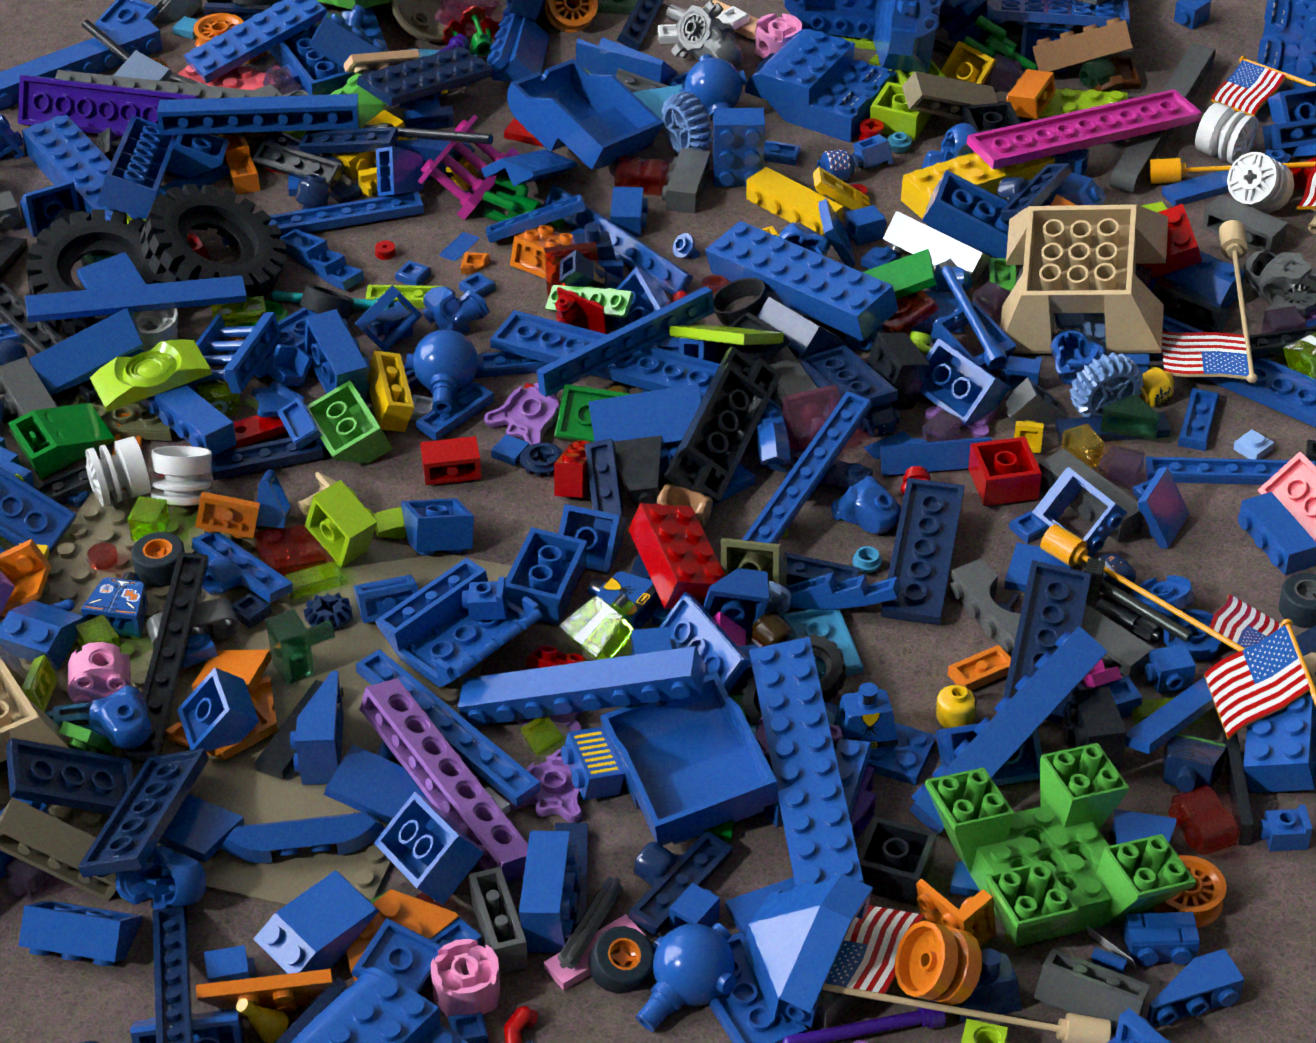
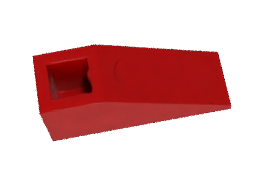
(571, 471)

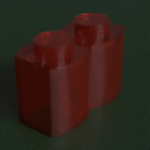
(636, 172)
(1204, 820)

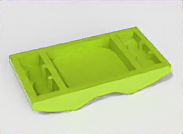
(149, 373)

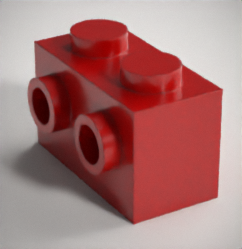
(450, 460)

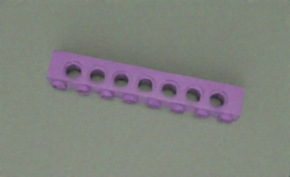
(444, 776)

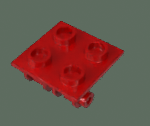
(580, 311)

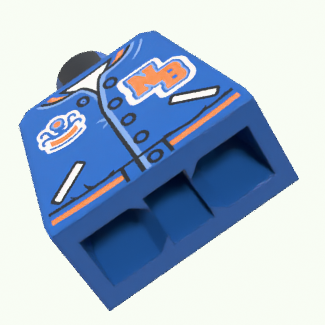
(121, 603)

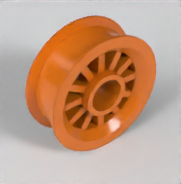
(583, 14)
(214, 25)
(1204, 898)

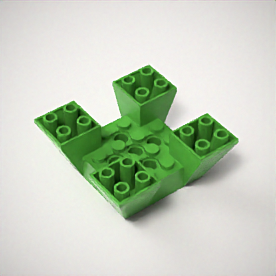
(1051, 862)

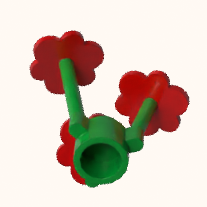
(485, 30)

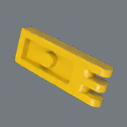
(838, 190)

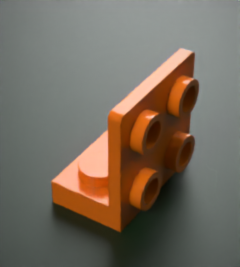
(529, 248)
(227, 515)
(27, 571)
(974, 915)

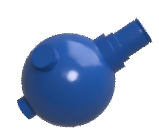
(715, 83)
(445, 365)
(690, 970)

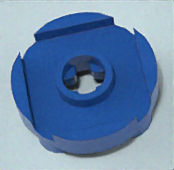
(1175, 591)
(1200, 646)

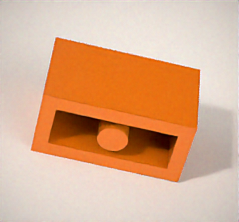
(1032, 93)

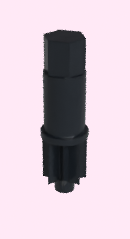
(1133, 623)

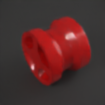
(870, 127)

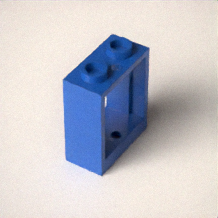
(946, 325)
(1061, 496)

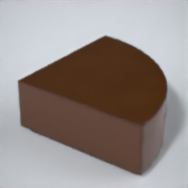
(1114, 84)

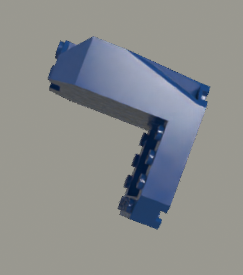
(899, 28)

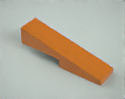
(240, 164)

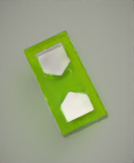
(240, 312)

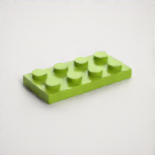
(1072, 100)

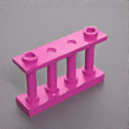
(479, 187)

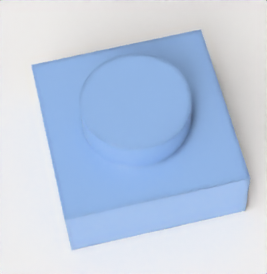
(1253, 445)

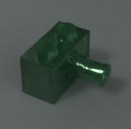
(292, 644)

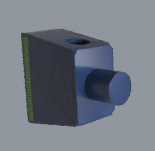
(1192, 761)

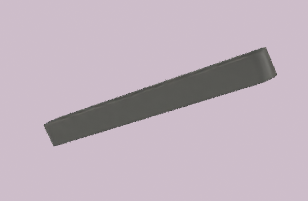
(1136, 159)

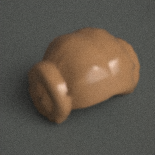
(681, 496)

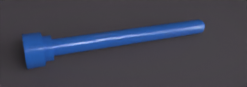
(994, 356)

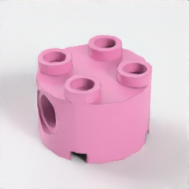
(774, 32)
(97, 672)
(465, 978)

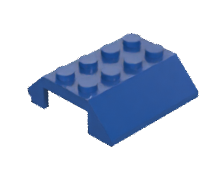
(436, 633)

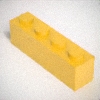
(788, 199)

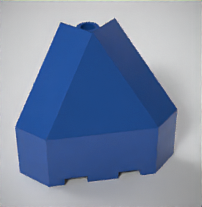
(798, 940)

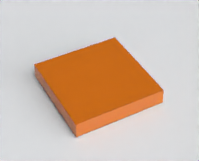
(241, 663)

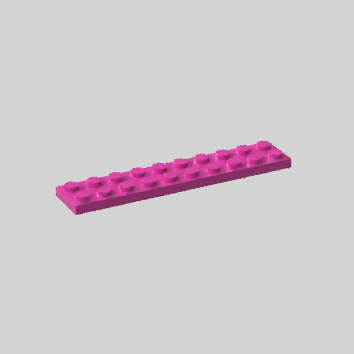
(1083, 128)

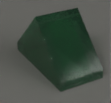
(1131, 418)

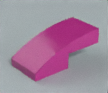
(1100, 675)

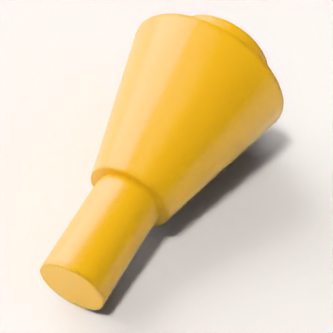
(267, 1022)

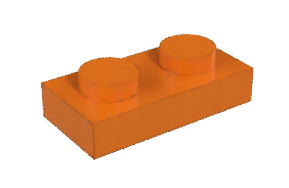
(980, 668)

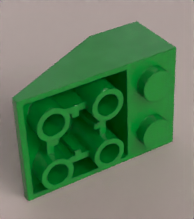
(59, 436)

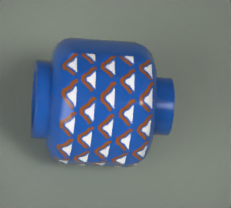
(838, 163)

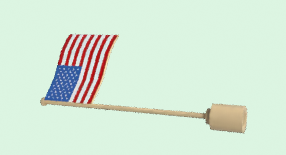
(1215, 352)
(868, 968)

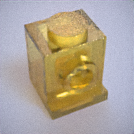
(1083, 444)

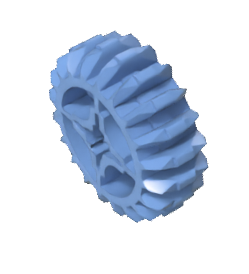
(686, 122)
(1104, 383)

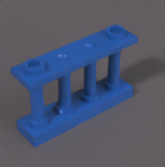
(249, 352)

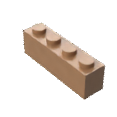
(1083, 46)

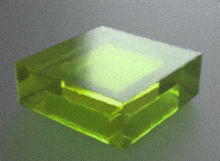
(541, 735)

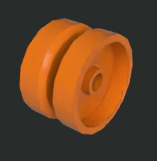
(938, 963)

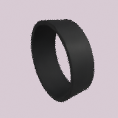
(734, 291)

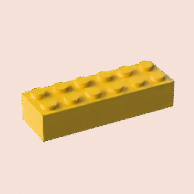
(919, 185)

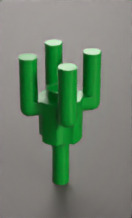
(997, 43)
(514, 204)

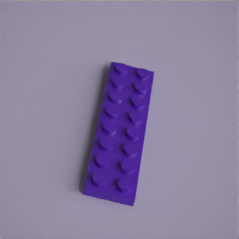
(88, 104)

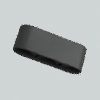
(212, 617)

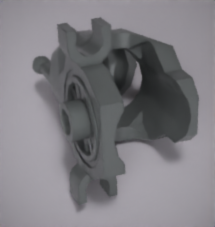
(716, 37)
(1282, 280)

